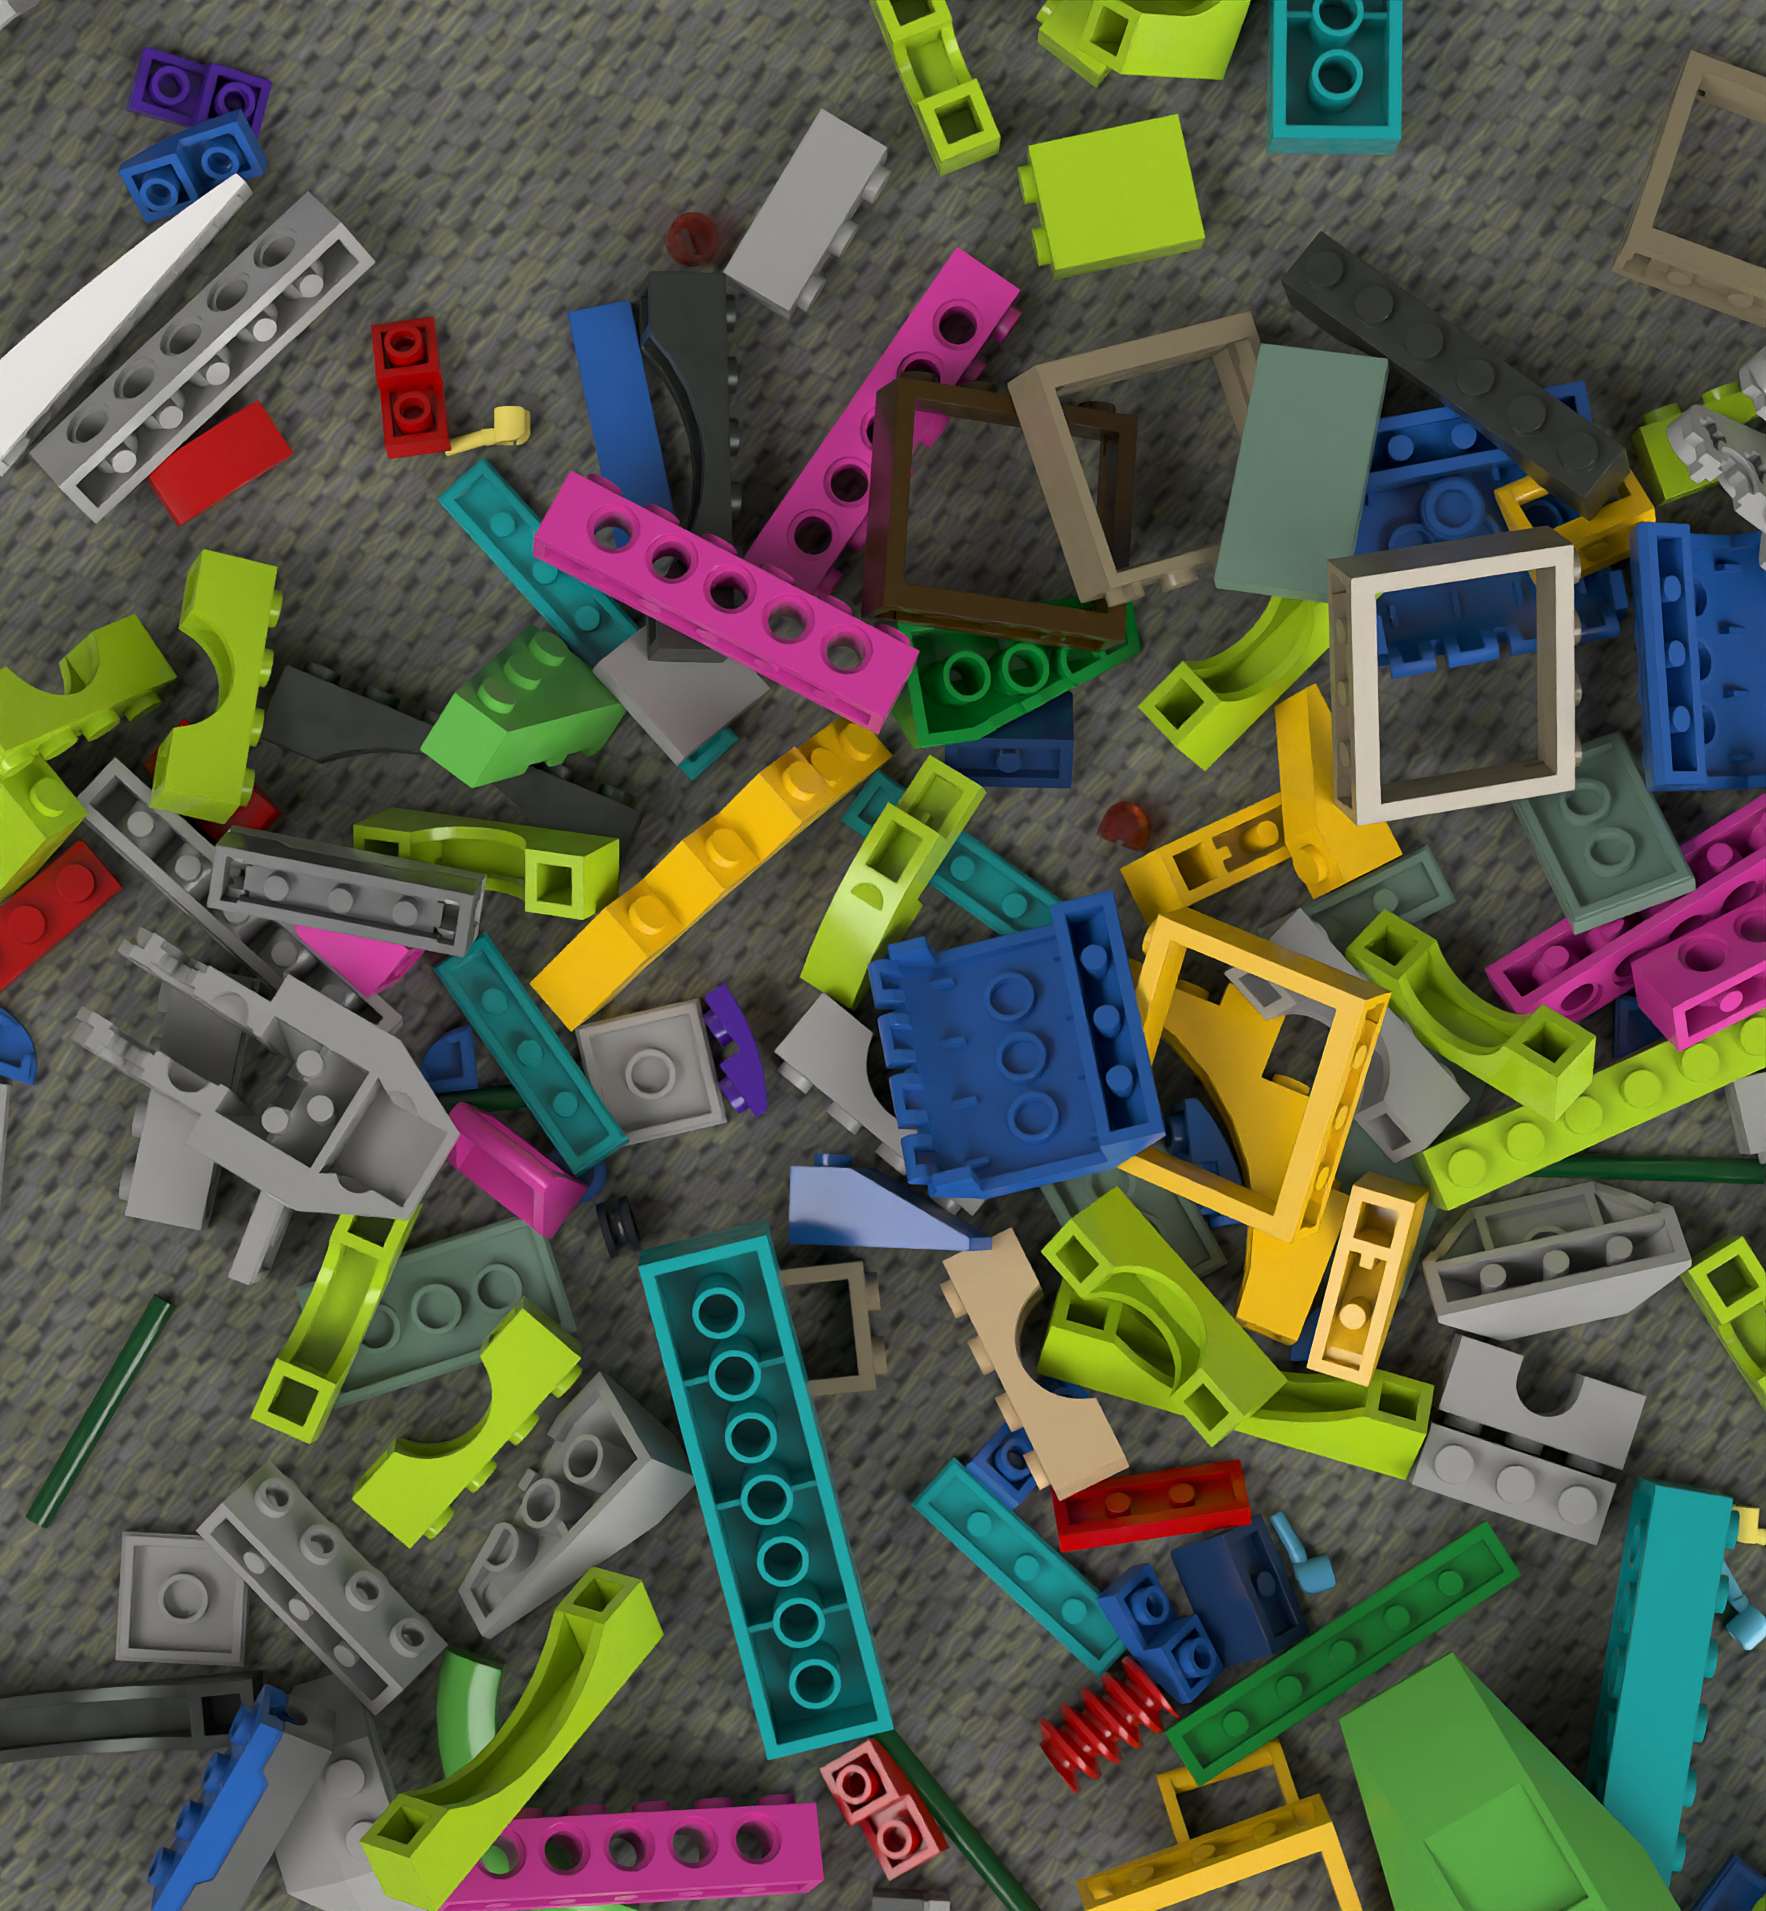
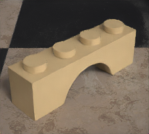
(1068, 1434)

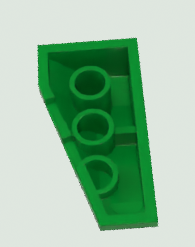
(979, 683)

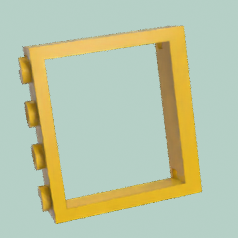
(1336, 1087)
(1224, 1859)

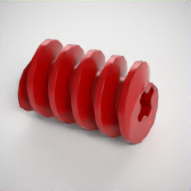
(1104, 1723)

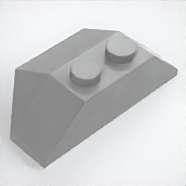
(1553, 1260)
(322, 1846)

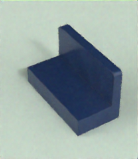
(1024, 752)
(1240, 1592)

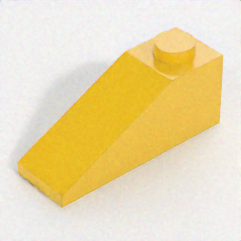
(1319, 836)
(1208, 859)
(1367, 1276)

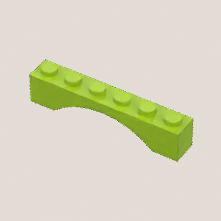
(1622, 1095)
(1125, 1355)
(440, 1832)

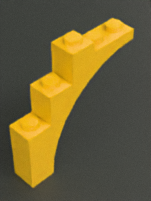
(707, 868)
(1228, 1053)

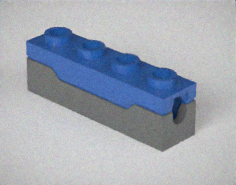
(244, 1804)

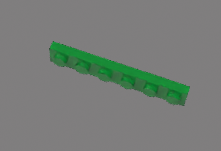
(1341, 1653)

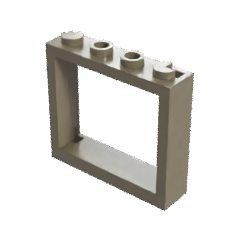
(1672, 261)
(1035, 394)
(1354, 672)

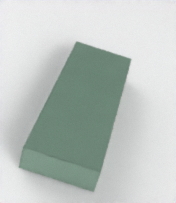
(1405, 887)

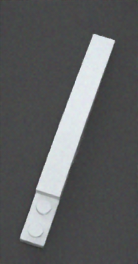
(85, 330)

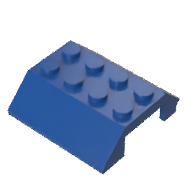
(1471, 615)
(1700, 657)
(1018, 1054)

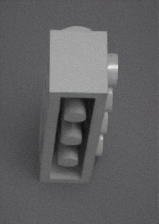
(322, 1587)

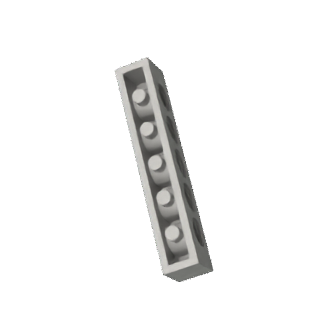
(202, 357)
(181, 867)

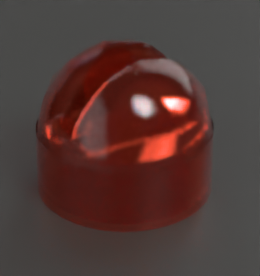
(703, 237)
(1128, 823)

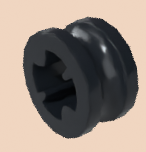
(618, 1227)

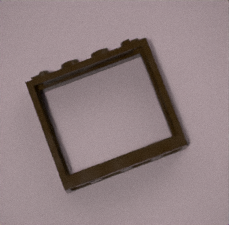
(891, 600)

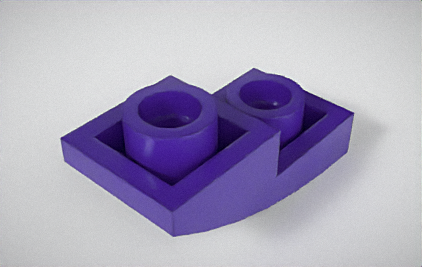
(192, 93)
(745, 1074)

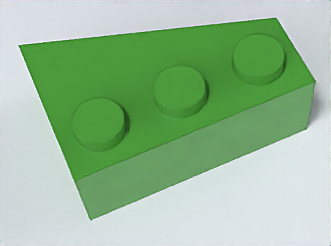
(523, 710)

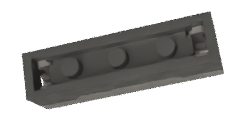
(347, 890)

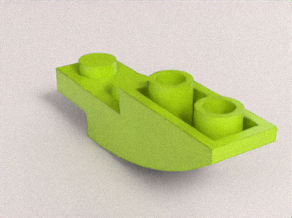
(887, 878)

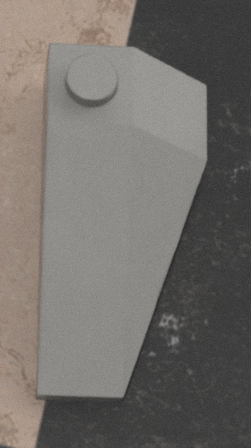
(596, 1492)

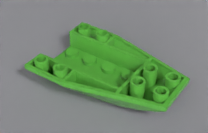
(1481, 1810)

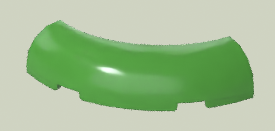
(466, 1722)

